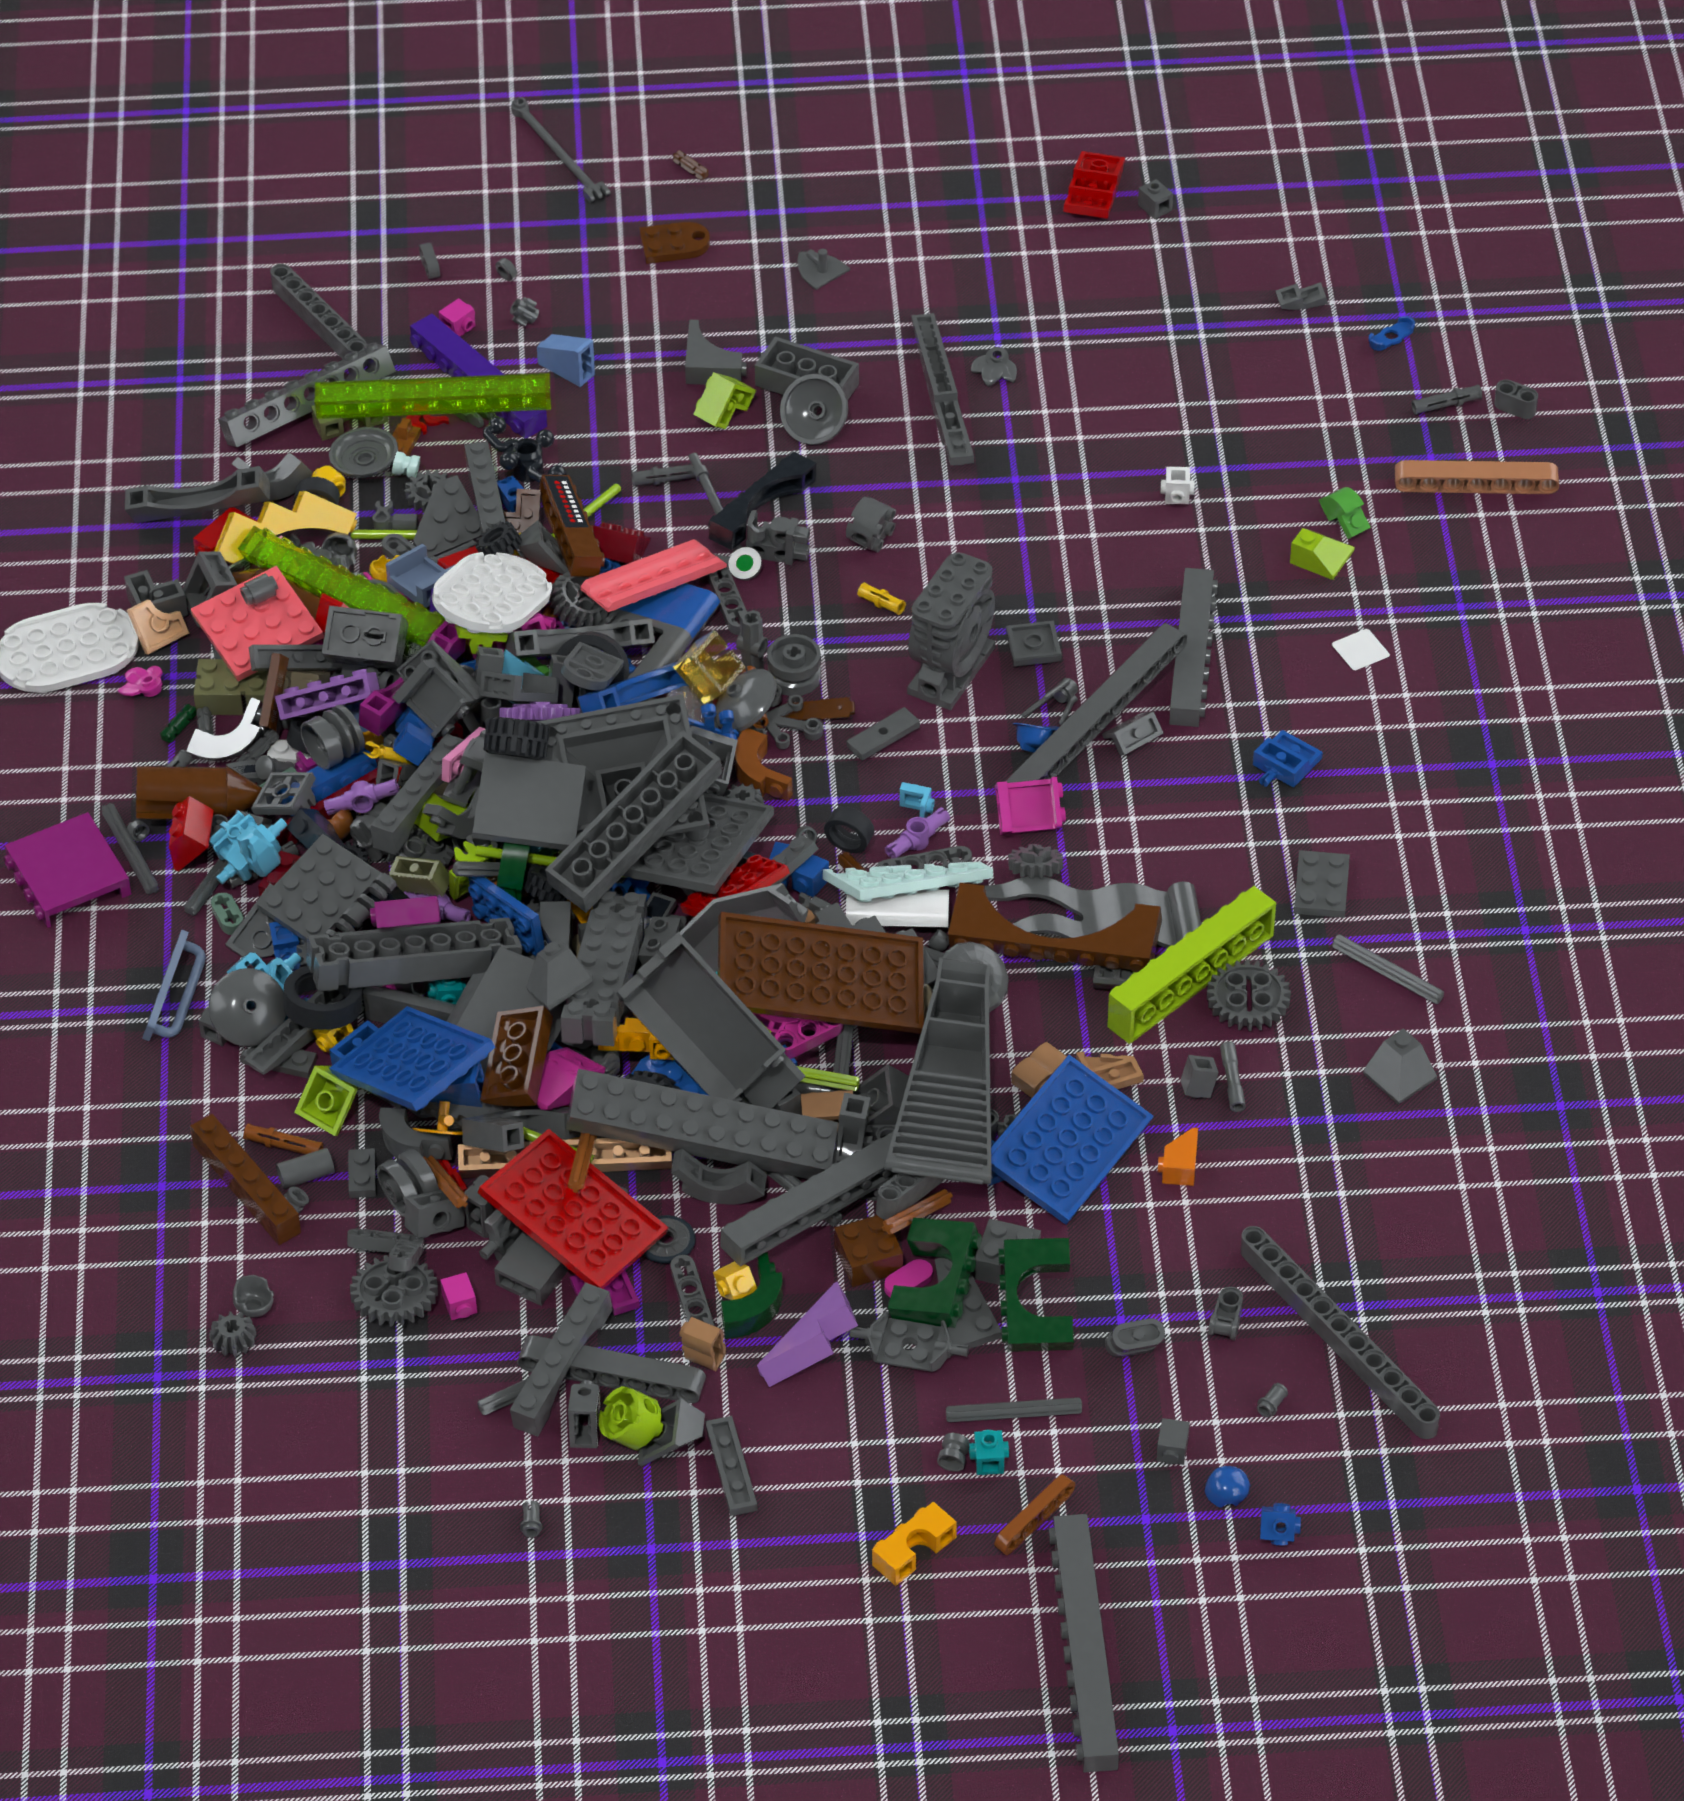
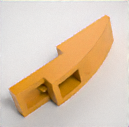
(637, 1038)

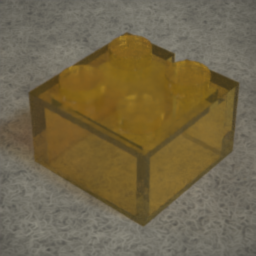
(707, 676)

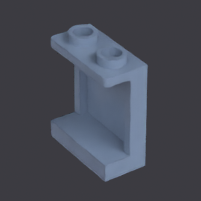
(414, 574)

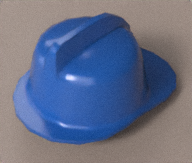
(1032, 736)

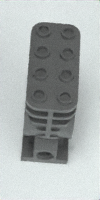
(951, 629)

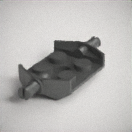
(889, 1336)

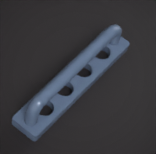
(187, 996)

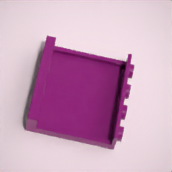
(65, 866)

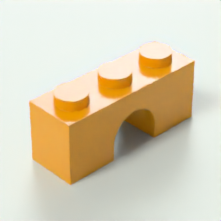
(928, 1527)

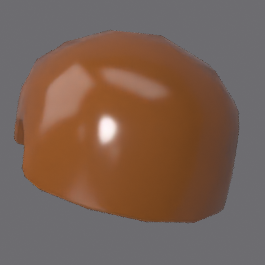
(341, 822)

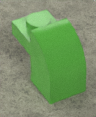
(1346, 507)

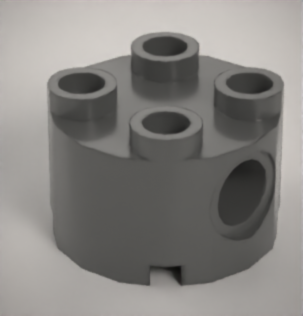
(871, 523)

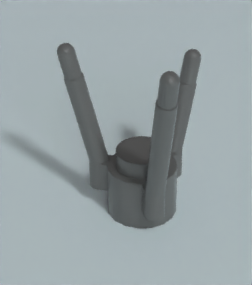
(1063, 692)

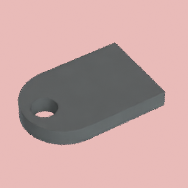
(590, 667)

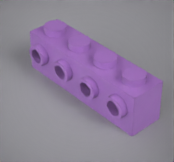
(323, 697)

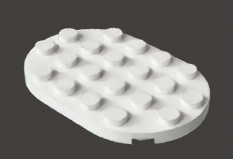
(491, 592)
(67, 647)

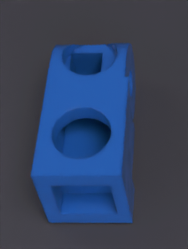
(508, 491)

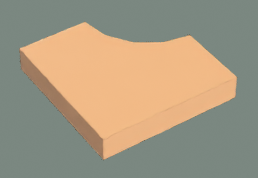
(155, 627)

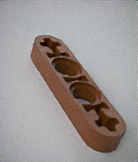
(1034, 1514)

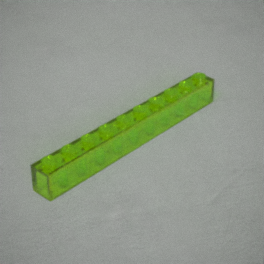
(432, 396)
(321, 576)

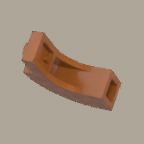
(749, 752)

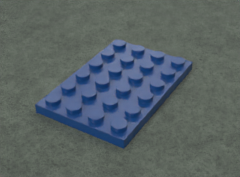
(412, 1058)
(1067, 1139)

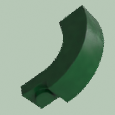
(513, 869)
(758, 1309)

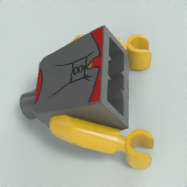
(391, 767)

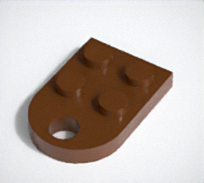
(673, 241)

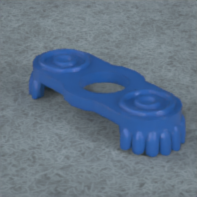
(1403, 329)

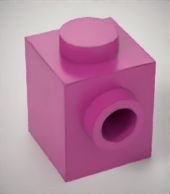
(458, 317)
(458, 1296)

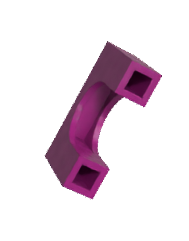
(405, 912)

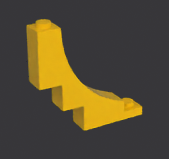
(307, 512)

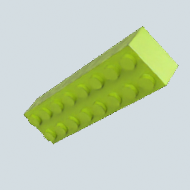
(1189, 964)

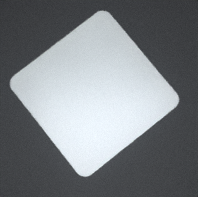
(1360, 649)

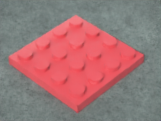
(236, 626)

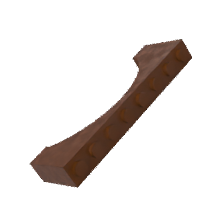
(1123, 945)

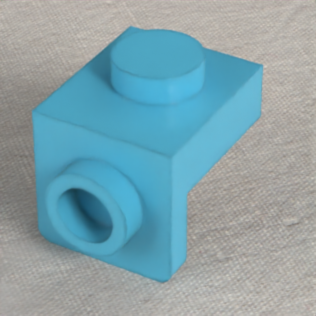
(917, 798)

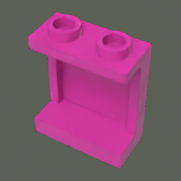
(1029, 806)

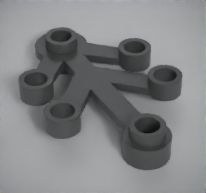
(811, 728)

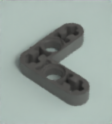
(403, 1248)

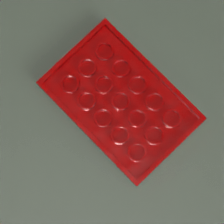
(588, 1231)

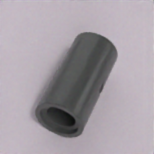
(305, 1168)

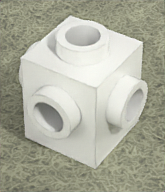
(1177, 485)

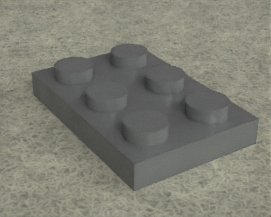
(1321, 884)

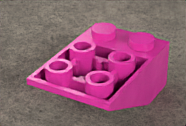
(559, 1076)

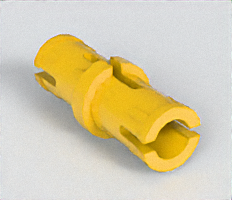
(881, 598)

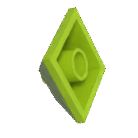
(1319, 553)
(326, 1100)

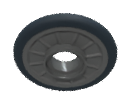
(682, 1242)

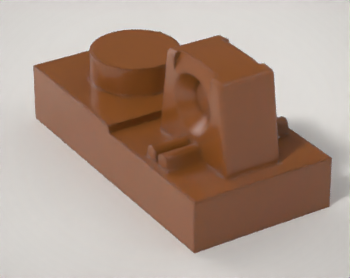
(406, 436)

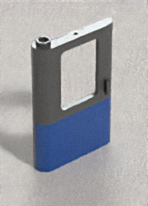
(676, 615)

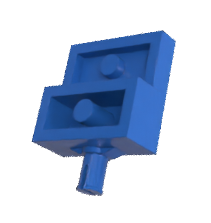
(1285, 759)

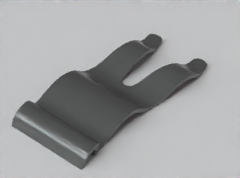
(1102, 906)

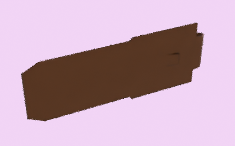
(824, 709)

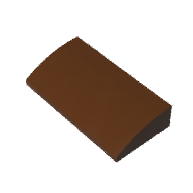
(519, 1057)

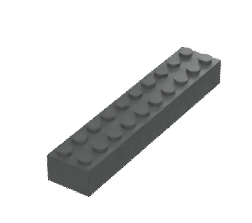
(700, 1125)

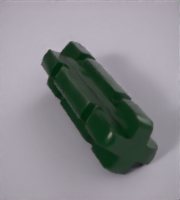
(178, 723)

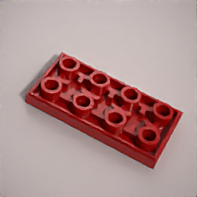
(752, 875)

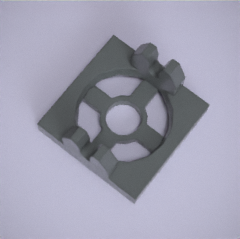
(269, 801)

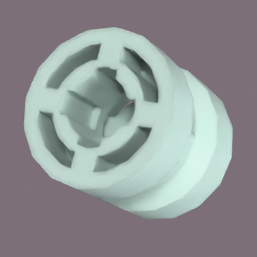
(406, 465)

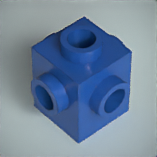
(1279, 1534)

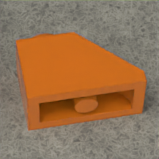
(1179, 1159)

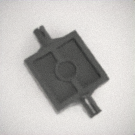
(501, 1235)

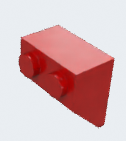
(189, 831)

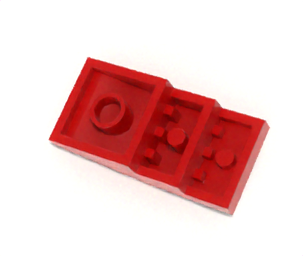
(1094, 184)

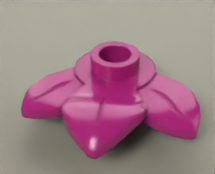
(142, 681)

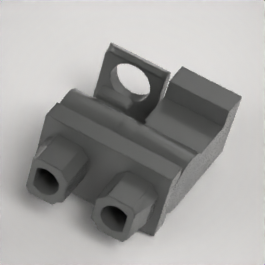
(778, 540)

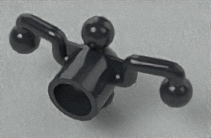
(521, 455)

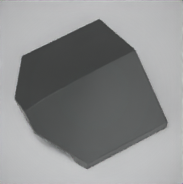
(1109, 978)

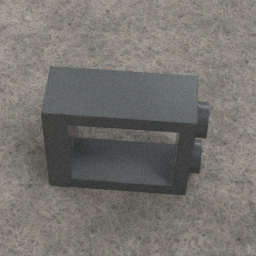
(207, 571)
(724, 748)

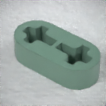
(222, 915)

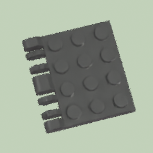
(325, 891)

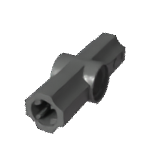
(751, 640)

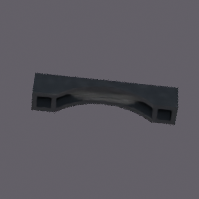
(788, 477)
(311, 824)

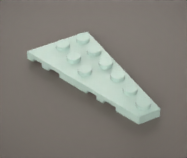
(892, 880)

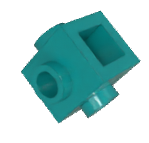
(446, 990)
(989, 1452)

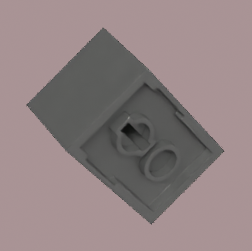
(365, 638)

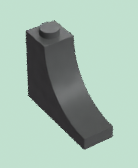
(705, 358)

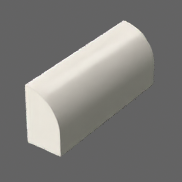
(917, 910)

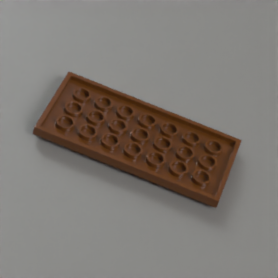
(823, 972)

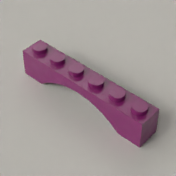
(380, 709)

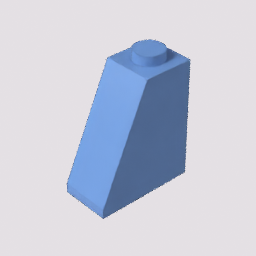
(568, 357)

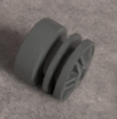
(332, 736)

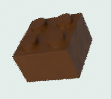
(867, 1250)

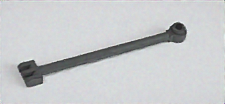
(520, 109)

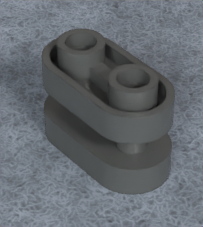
(1135, 1337)

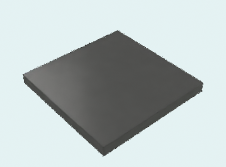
(528, 801)

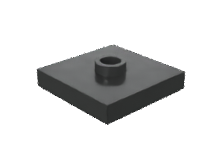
(1033, 643)

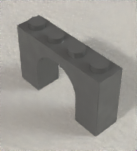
(492, 660)
(504, 1129)

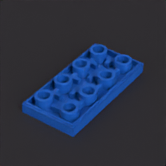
(495, 903)

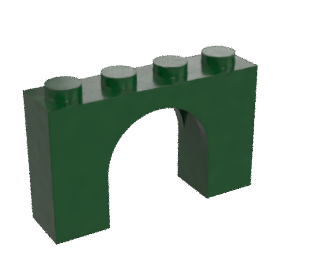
(942, 1301)
(1023, 1329)

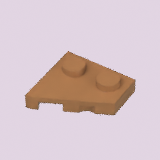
(1116, 1070)

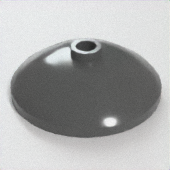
(800, 407)
(748, 698)
(229, 1009)

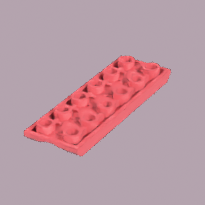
(651, 575)

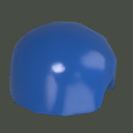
(1227, 1486)

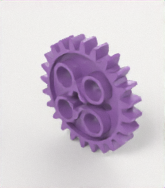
(538, 711)

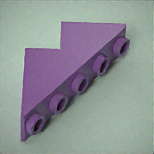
(809, 1337)

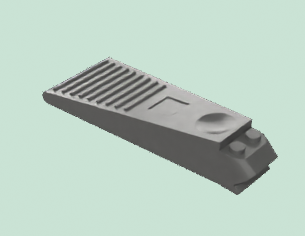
(946, 1102)

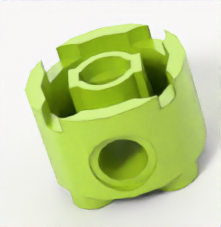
(630, 1418)

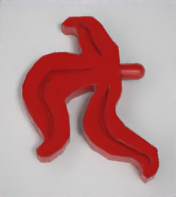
(429, 420)

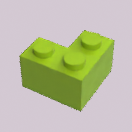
(721, 399)

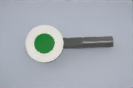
(743, 563)

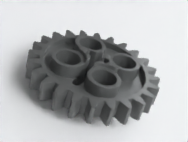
(425, 847)
(1268, 995)
(392, 1293)

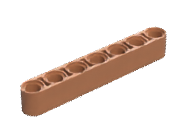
(1476, 477)

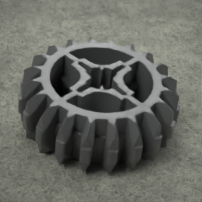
(574, 604)

